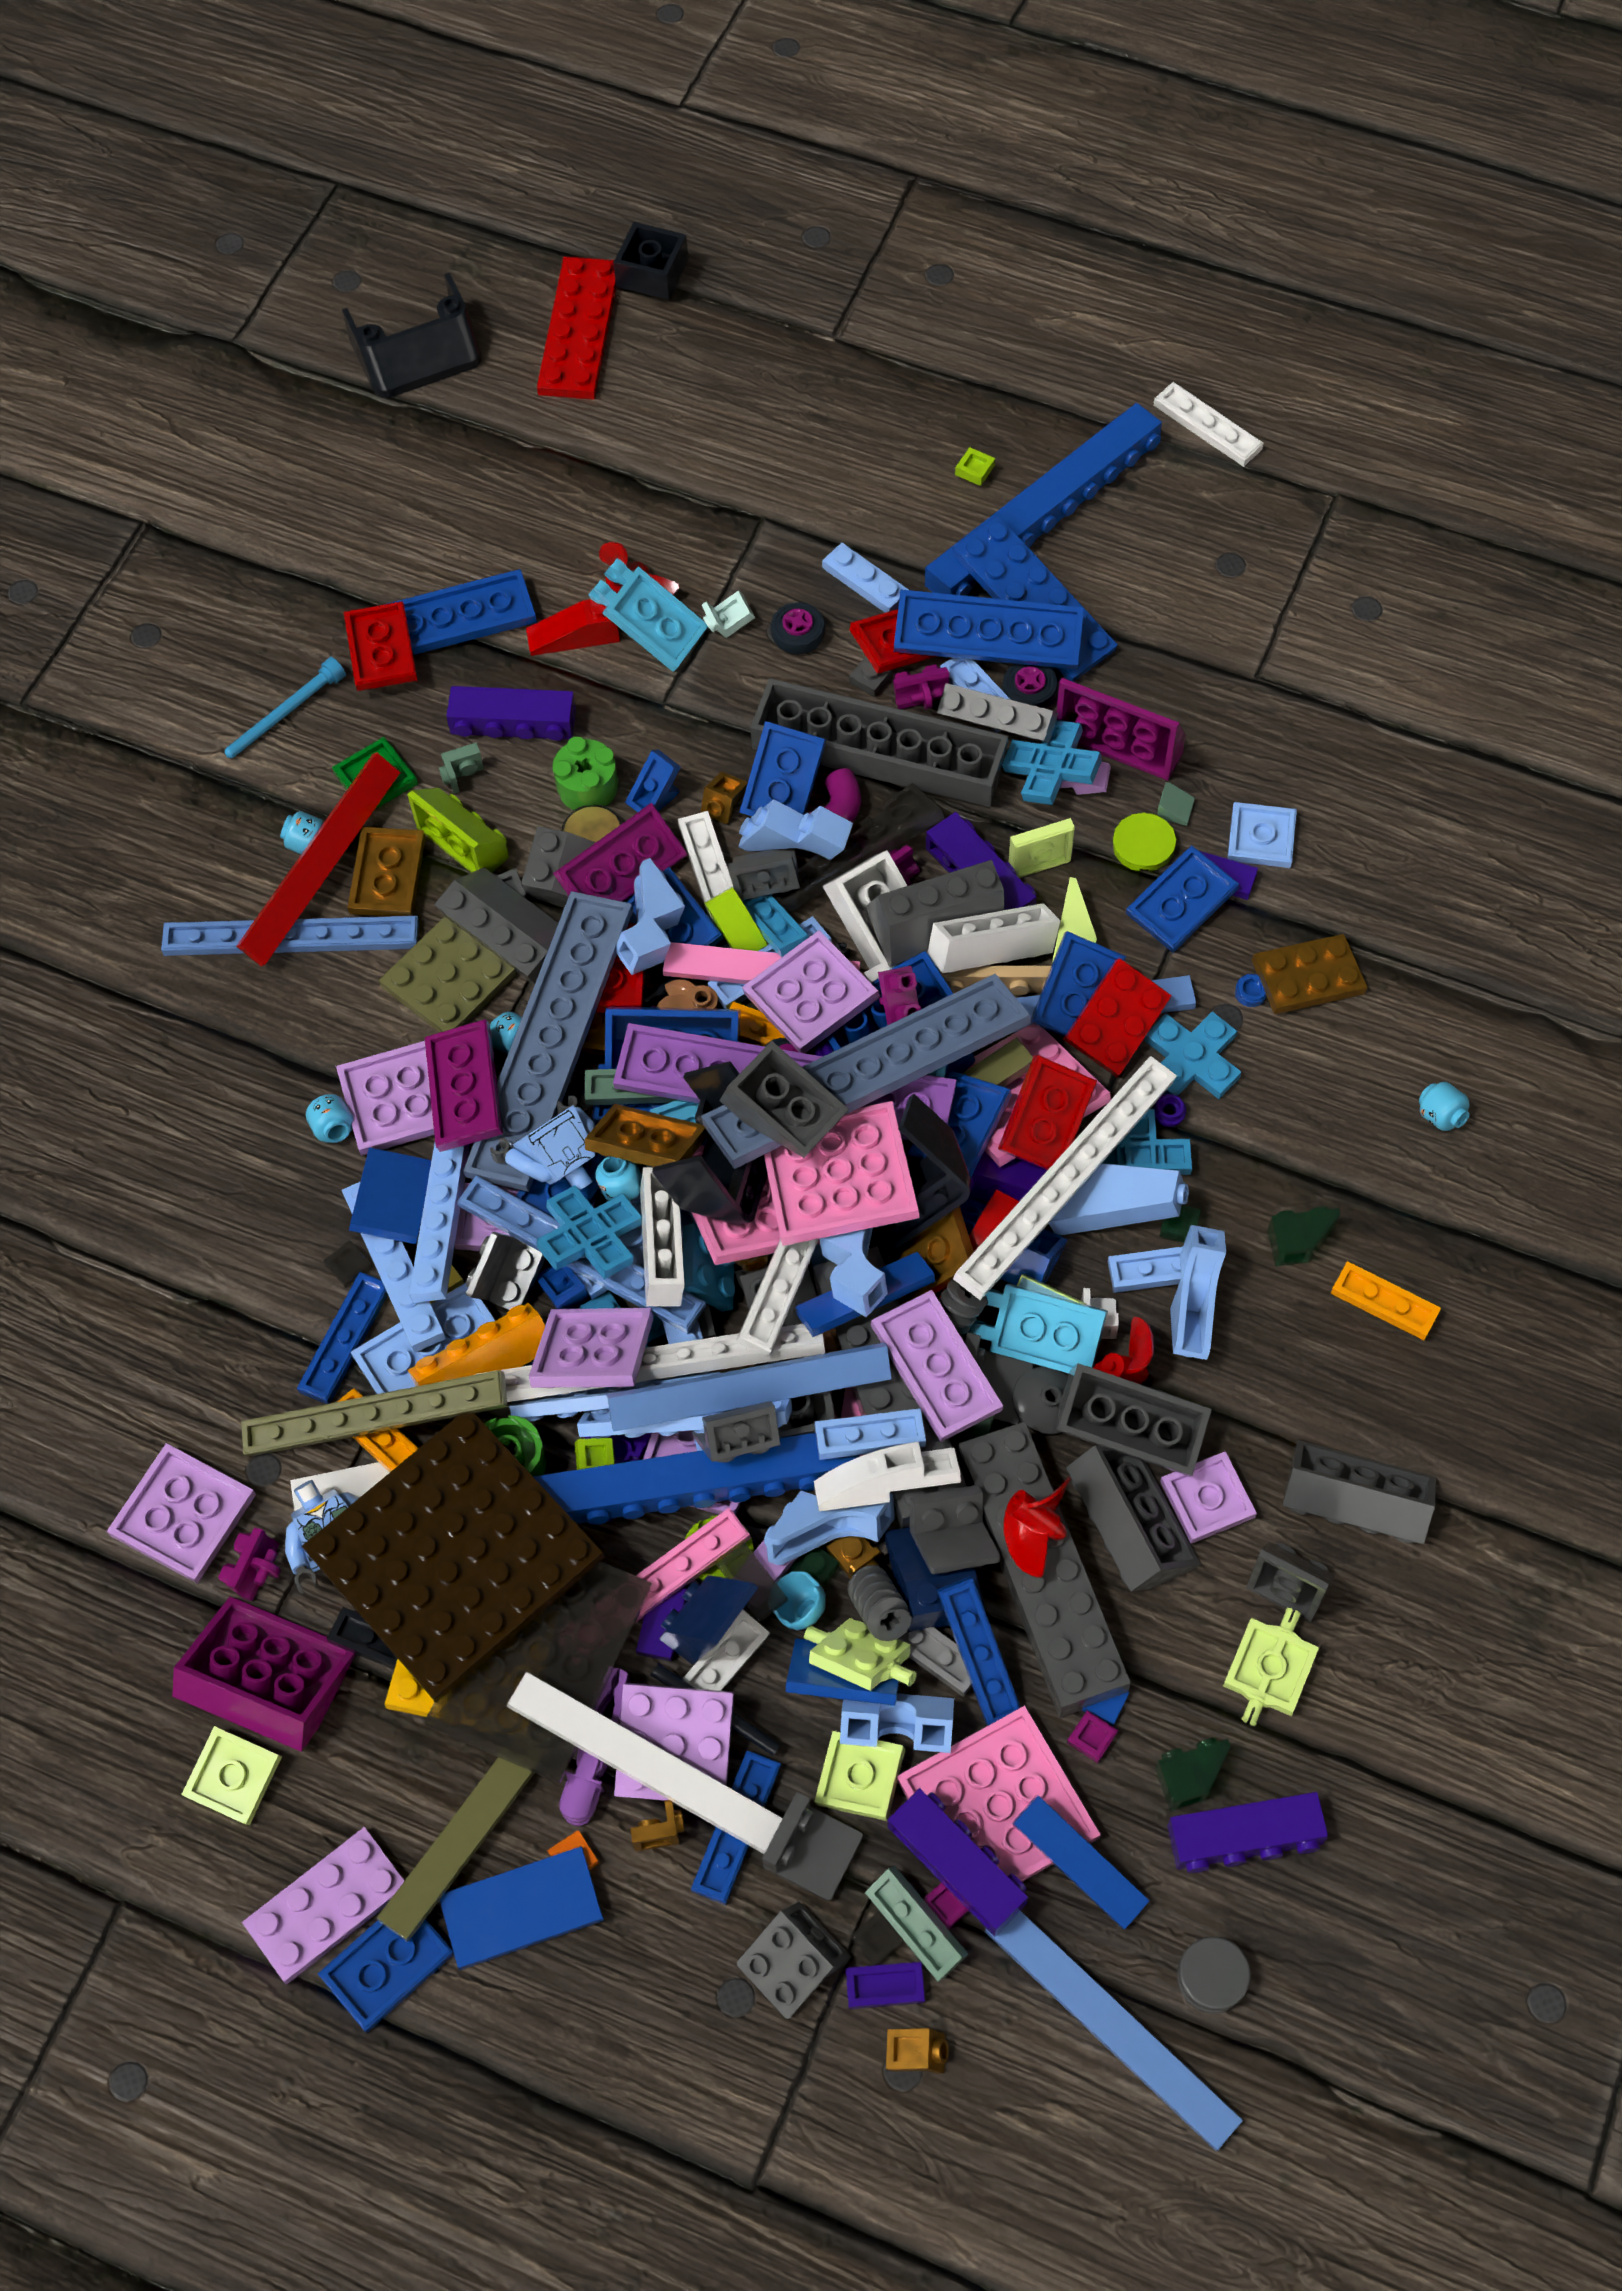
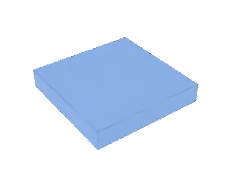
(1262, 834)

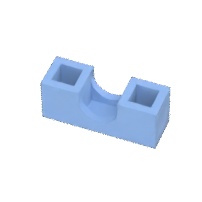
(922, 1718)

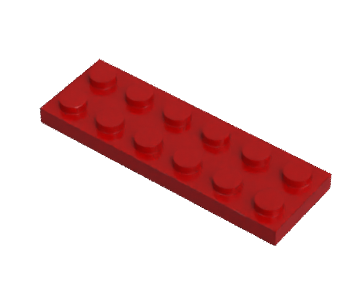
(578, 329)

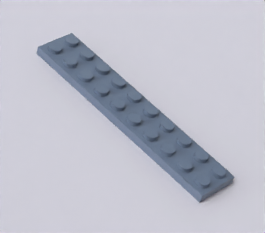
(553, 1028)
(891, 1058)

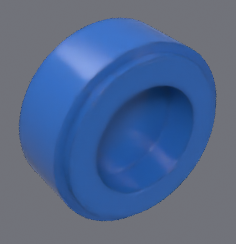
(1250, 991)

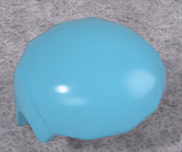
(804, 1603)

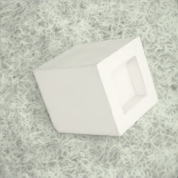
(1109, 1304)

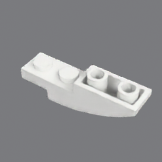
(876, 1474)

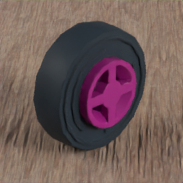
(789, 620)
(1021, 678)

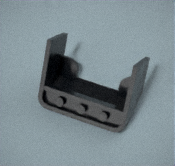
(419, 353)
(937, 1180)
(710, 1182)

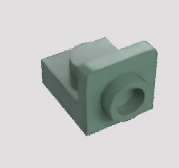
(458, 763)

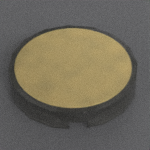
(591, 822)

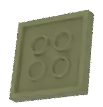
(447, 977)

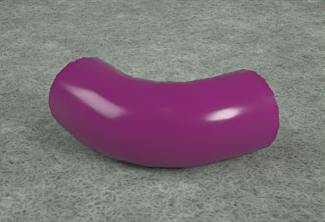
(844, 794)

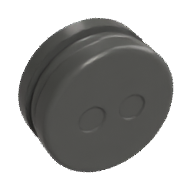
(1213, 1975)

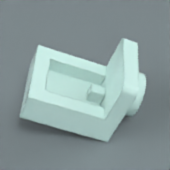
(728, 615)

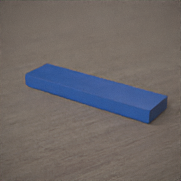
(901, 1279)
(342, 1337)
(978, 1649)
(726, 1853)
(1080, 1862)

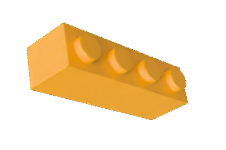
(493, 1347)

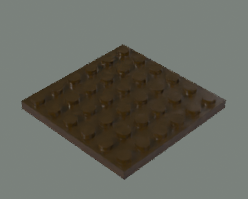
(453, 1554)

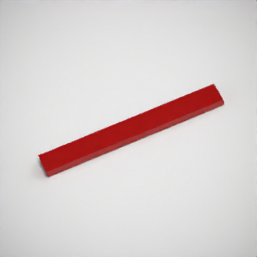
(318, 859)

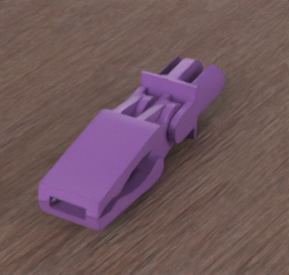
(583, 1788)

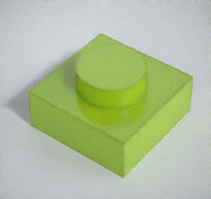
(975, 466)
(593, 1452)

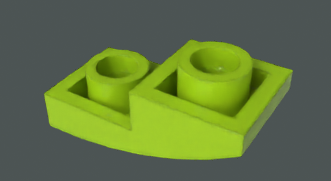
(735, 921)

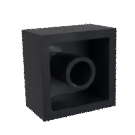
(651, 260)

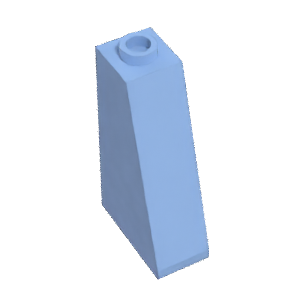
(1122, 1197)

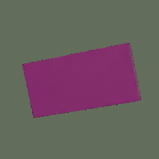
(614, 861)
(463, 1085)

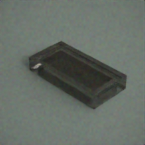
(744, 1566)

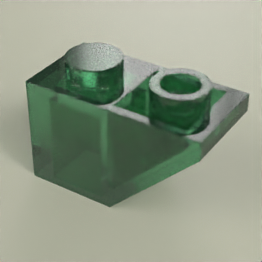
(1300, 1235)
(1190, 1775)

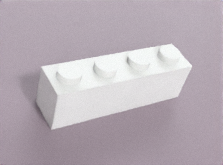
(993, 938)
(661, 1243)

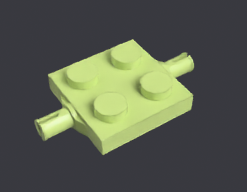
(859, 1656)
(1271, 1666)

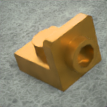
(722, 795)
(854, 1554)
(654, 1834)
(916, 2050)

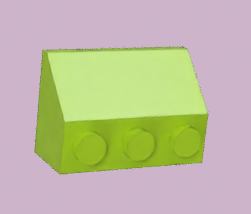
(457, 830)

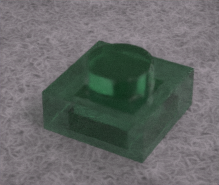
(1178, 1227)
(817, 1564)

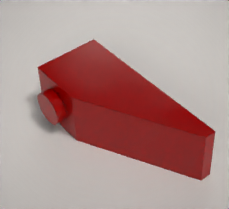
(571, 629)

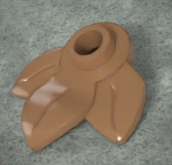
(684, 995)

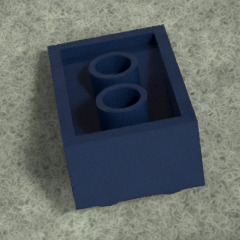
(917, 1583)
(705, 1615)

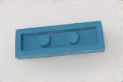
(775, 924)

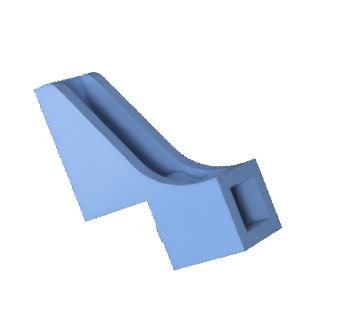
(784, 828)
(656, 911)
(854, 1278)
(1195, 1297)
(806, 1528)

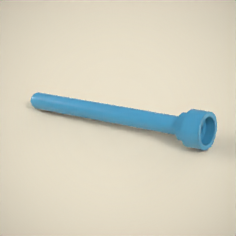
(329, 673)

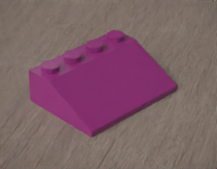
(1122, 729)
(262, 1673)

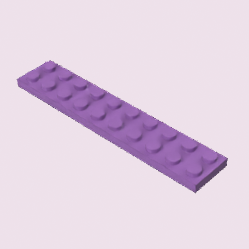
(657, 1058)

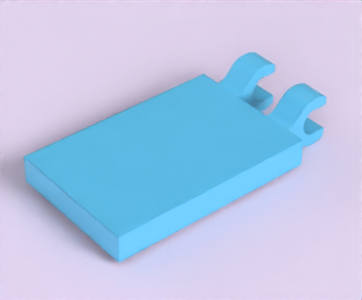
(649, 614)
(1042, 1328)

